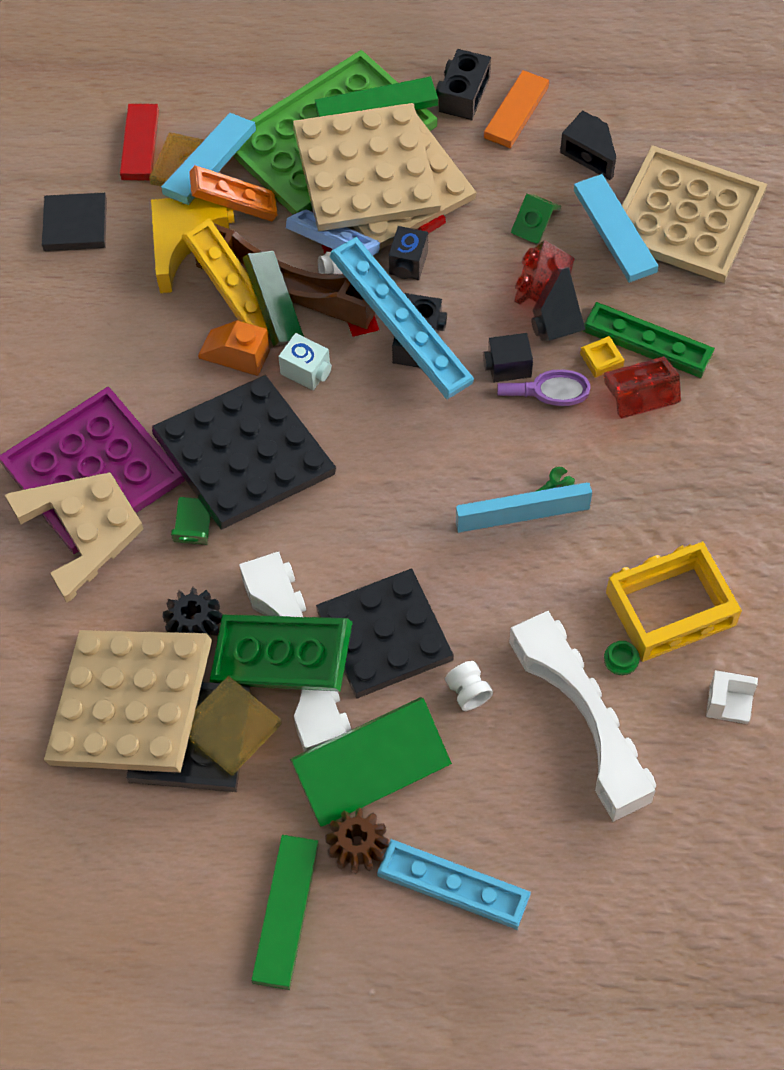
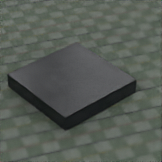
(74, 221)

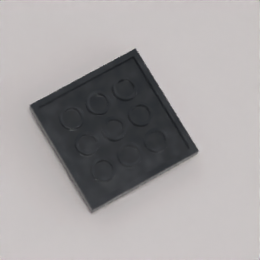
(243, 451)

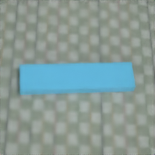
(210, 154)
(615, 228)
(523, 507)
(454, 884)

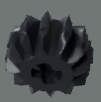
(200, 606)

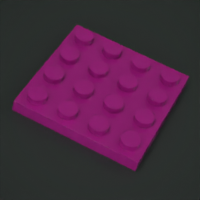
(93, 441)

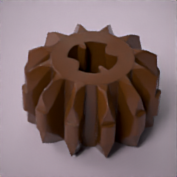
(371, 841)

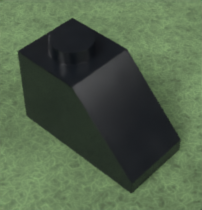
(590, 144)
(557, 308)

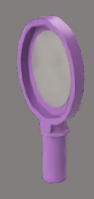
(551, 387)

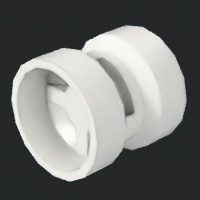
(468, 685)

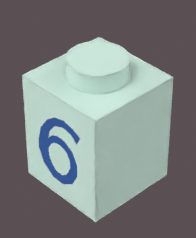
(305, 362)

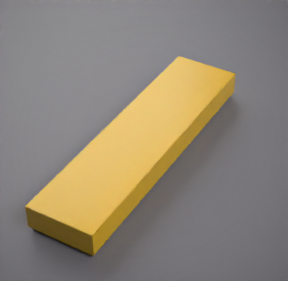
(225, 271)

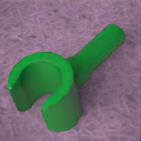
(555, 475)

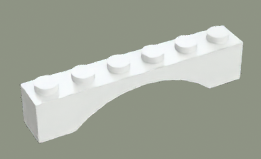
(272, 594)
(545, 653)

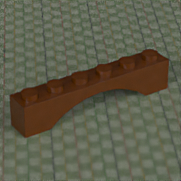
(320, 292)

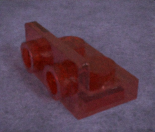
(644, 386)

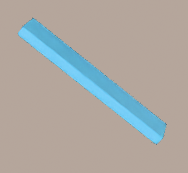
(402, 318)

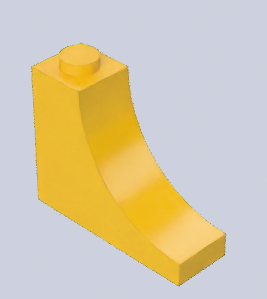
(170, 222)

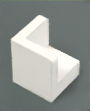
(731, 697)

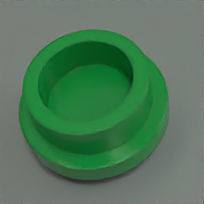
(621, 658)

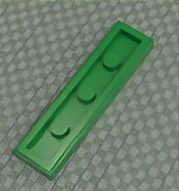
(418, 91)
(648, 339)
(285, 912)

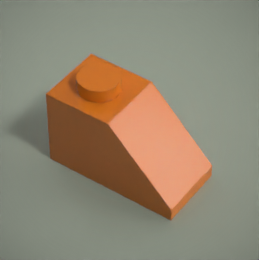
(237, 347)

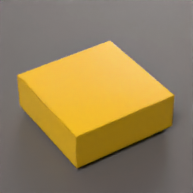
(602, 356)

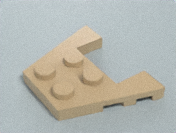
(93, 516)

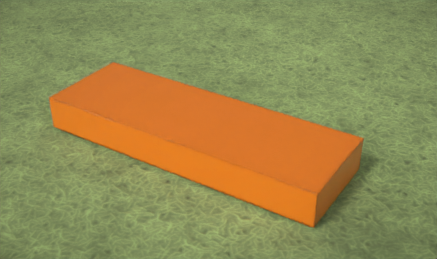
(516, 109)
(233, 193)

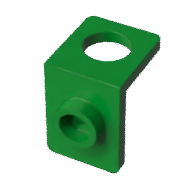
(533, 218)
(191, 522)

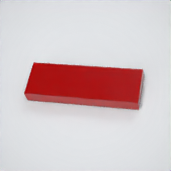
(139, 142)

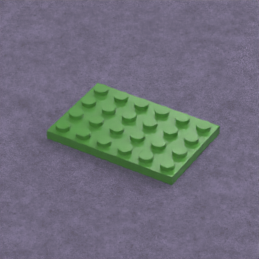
(272, 149)

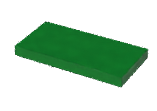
(282, 652)
(371, 761)

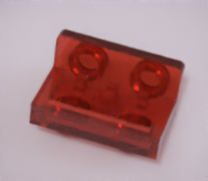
(538, 268)

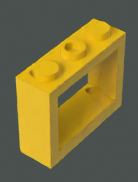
(685, 631)

